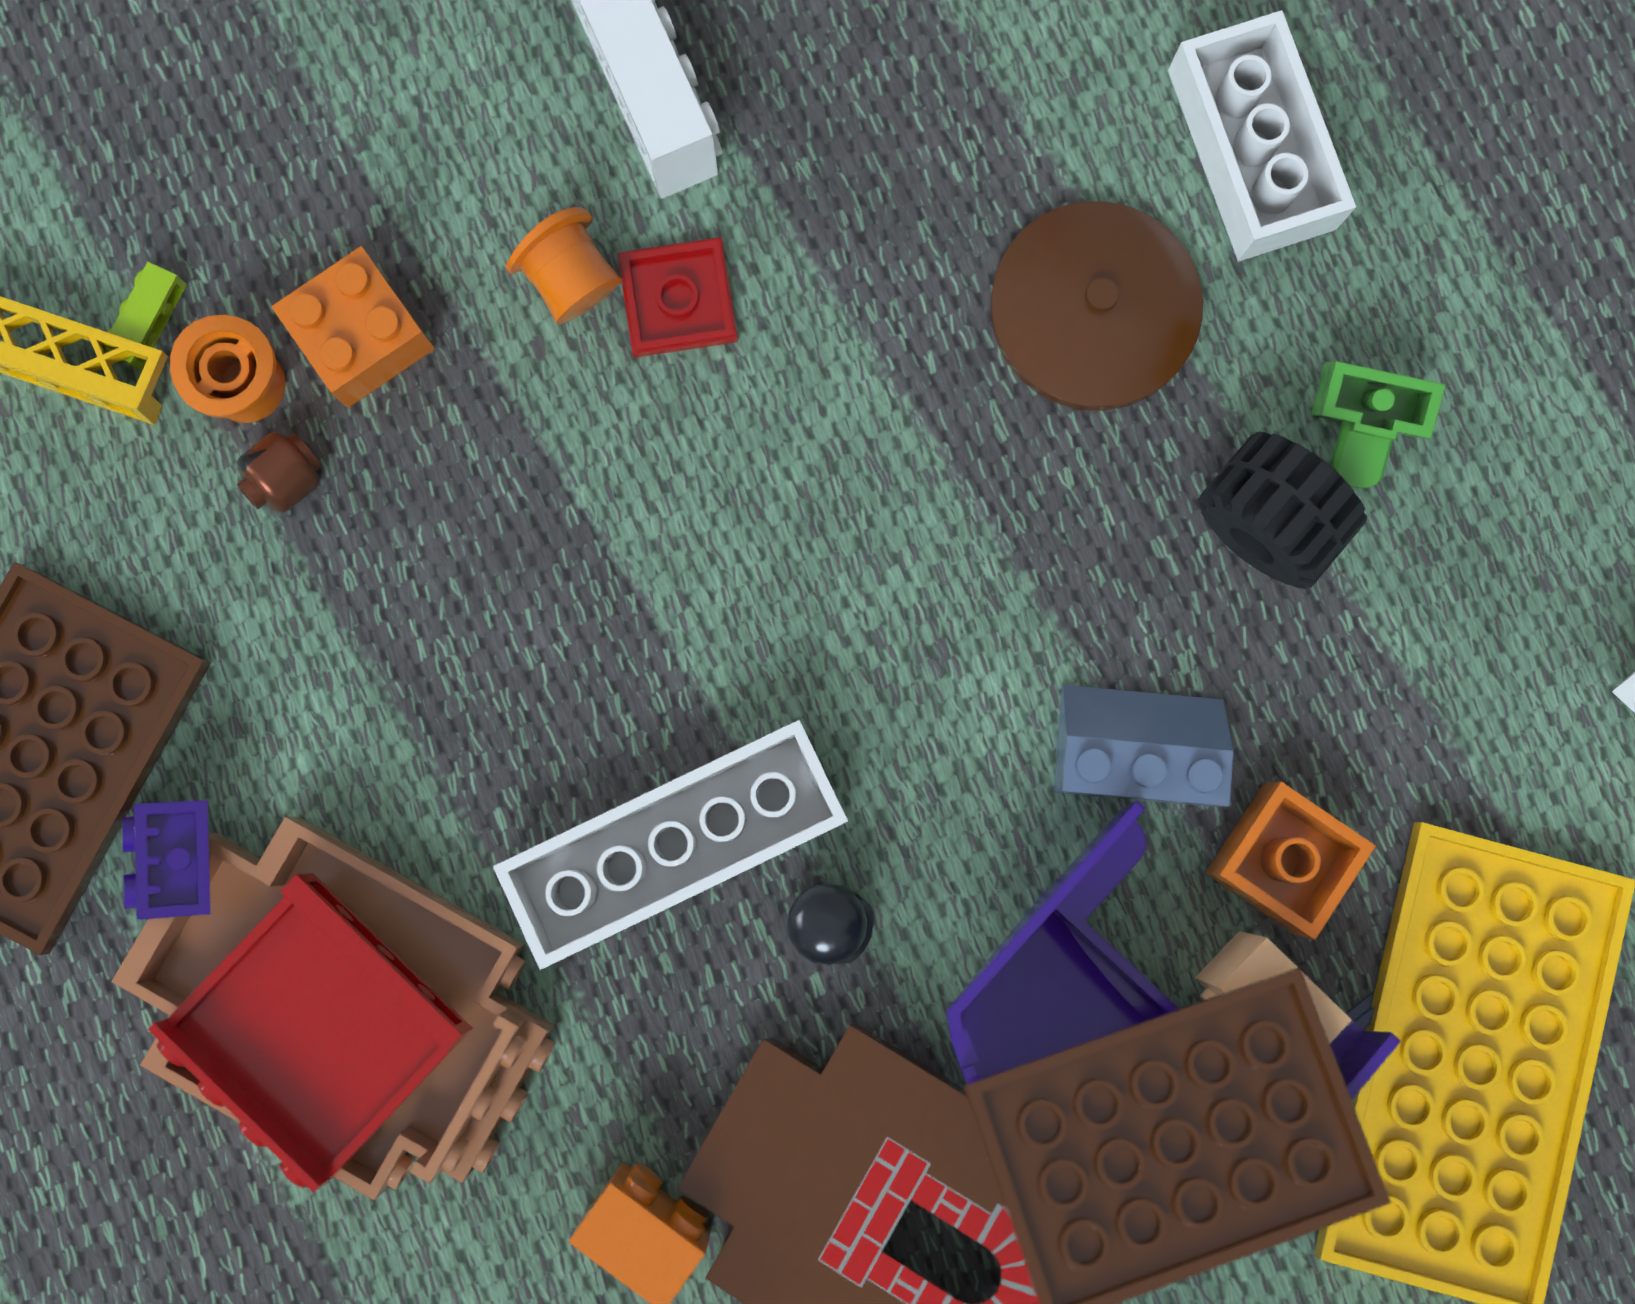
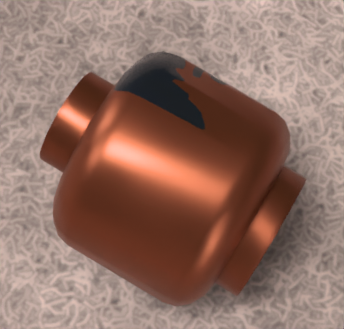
(278, 472)

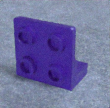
(170, 859)

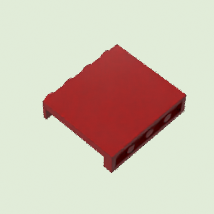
(311, 1033)

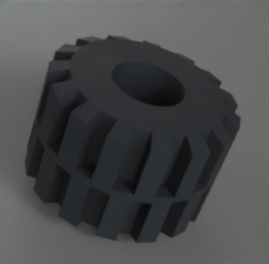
(1282, 509)

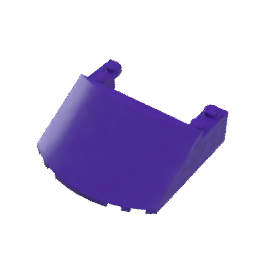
(1066, 985)

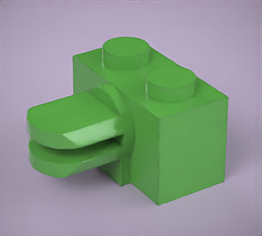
(1372, 413)

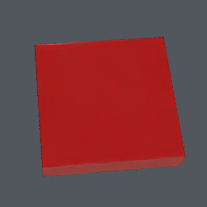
(677, 297)

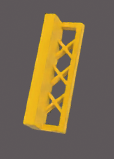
(80, 380)

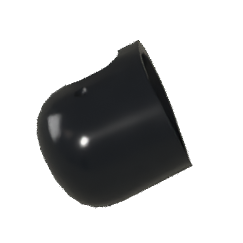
(830, 924)

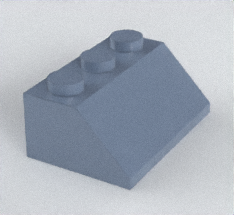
(1143, 747)

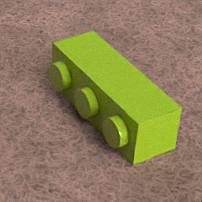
(147, 308)

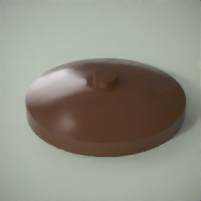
(1096, 305)

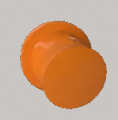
(565, 264)
(227, 369)

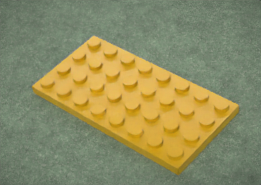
(1478, 1114)

